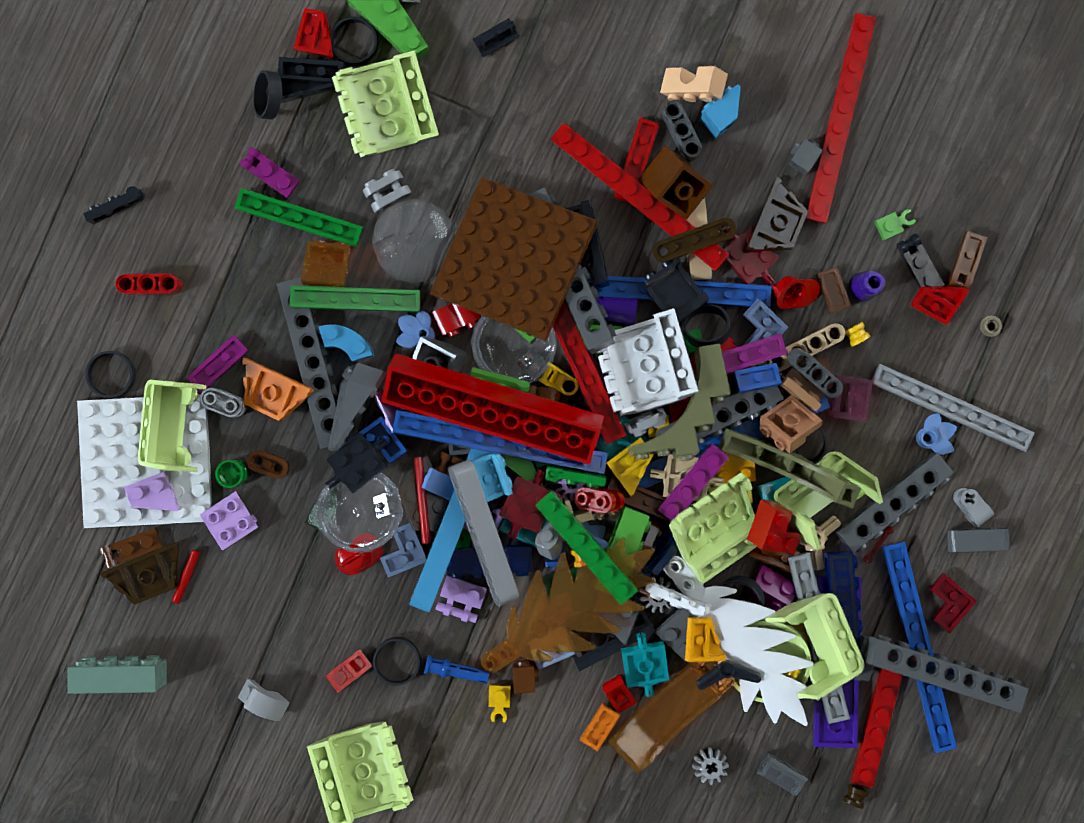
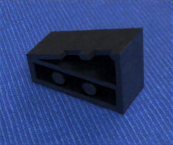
(306, 77)

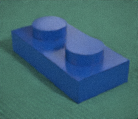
(757, 378)

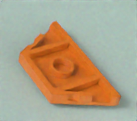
(272, 391)

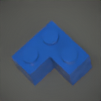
(379, 429)

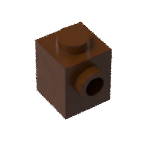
(525, 677)

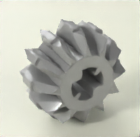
(655, 603)
(709, 758)

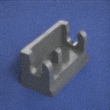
(782, 774)

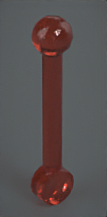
(869, 557)

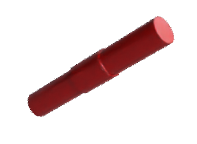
(185, 577)

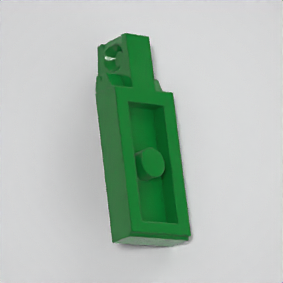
(575, 476)

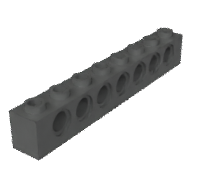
(604, 335)
(303, 358)
(1011, 697)

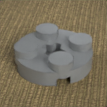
(645, 420)

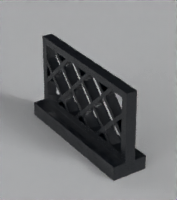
(594, 250)
(614, 645)

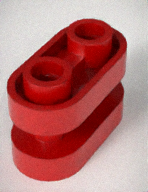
(599, 500)

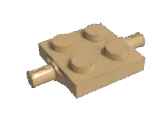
(675, 471)

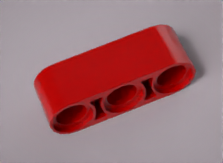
(139, 281)

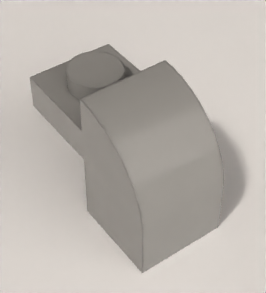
(263, 702)

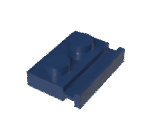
(664, 551)

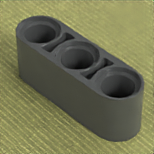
(681, 141)
(823, 377)
(978, 539)

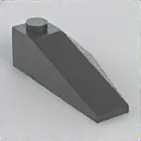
(439, 354)
(356, 388)

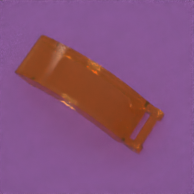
(666, 715)

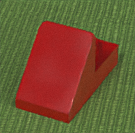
(618, 693)

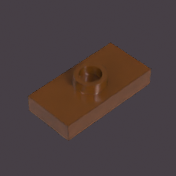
(833, 290)

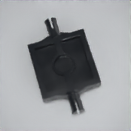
(356, 463)

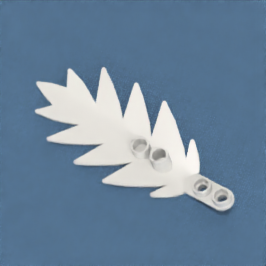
(748, 645)

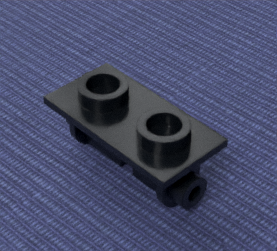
(496, 37)

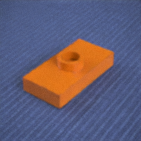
(599, 727)

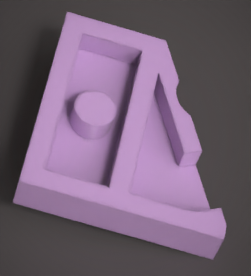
(153, 493)

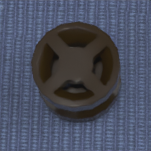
(855, 796)

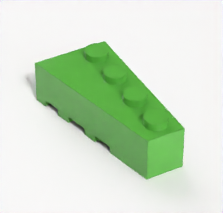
(392, 24)

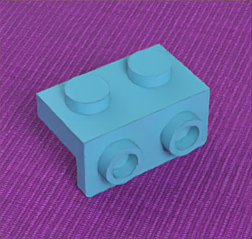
(493, 476)

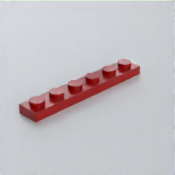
(876, 728)

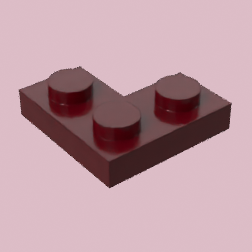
(956, 603)

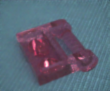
(857, 399)

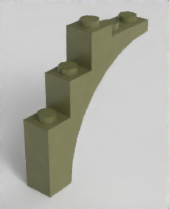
(698, 415)
(791, 465)

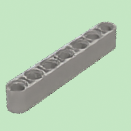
(483, 532)

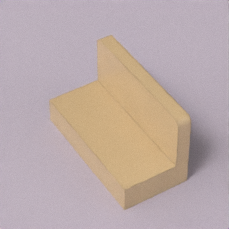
(581, 515)

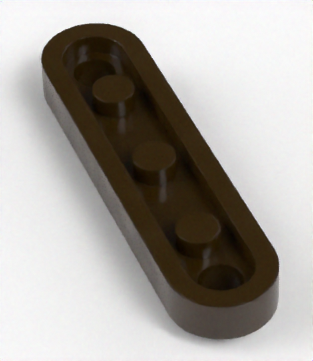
(694, 240)

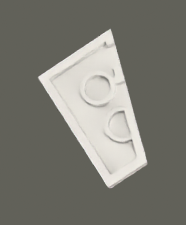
(678, 600)

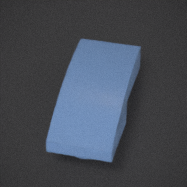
(438, 484)

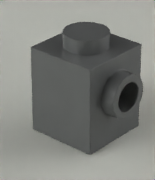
(804, 155)

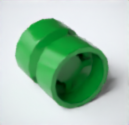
(232, 473)

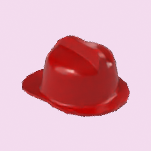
(795, 292)
(356, 562)

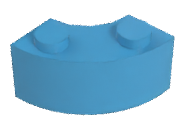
(348, 340)

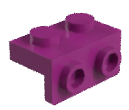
(776, 588)

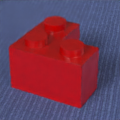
(771, 528)

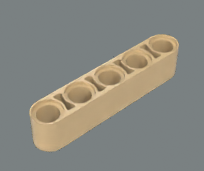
(696, 268)
(824, 342)

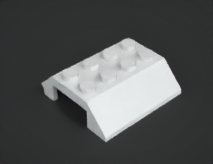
(648, 365)

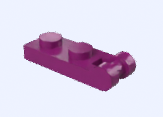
(270, 173)

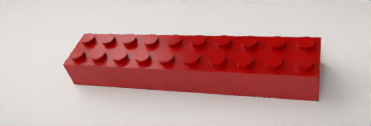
(492, 408)

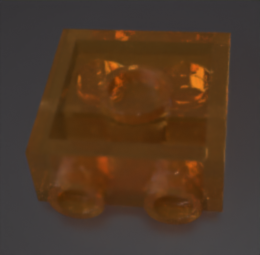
(326, 263)

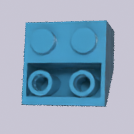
(721, 114)

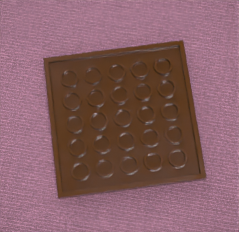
(514, 258)

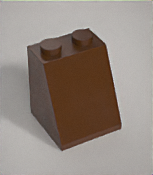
(675, 182)

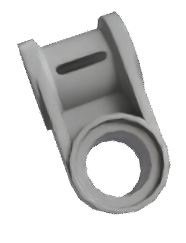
(975, 508)

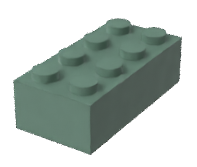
(117, 675)

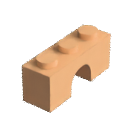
(684, 85)

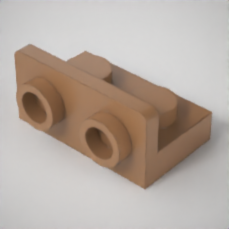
(802, 389)

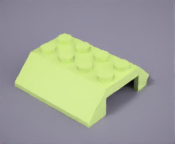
(385, 105)
(715, 529)
(359, 772)

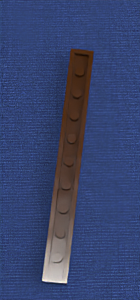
(648, 503)

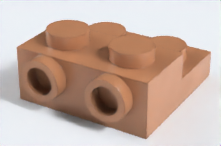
(789, 424)

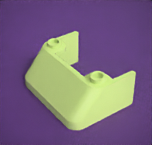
(164, 425)
(807, 502)
(831, 639)

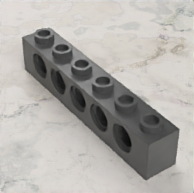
(769, 396)
(865, 516)

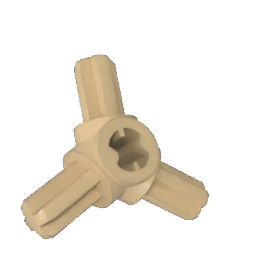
(822, 533)

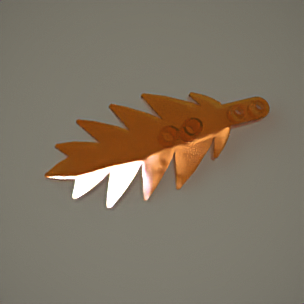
(571, 606)

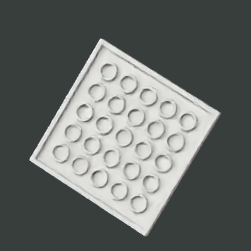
(110, 462)

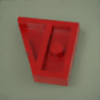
(314, 34)
(939, 301)

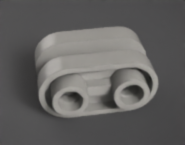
(390, 180)
(223, 402)

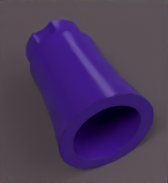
(859, 285)
(620, 309)

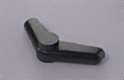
(727, 669)

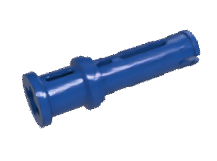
(445, 669)

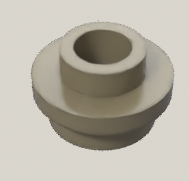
(997, 326)

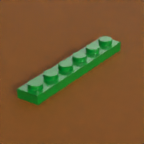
(298, 217)
(354, 299)
(586, 547)

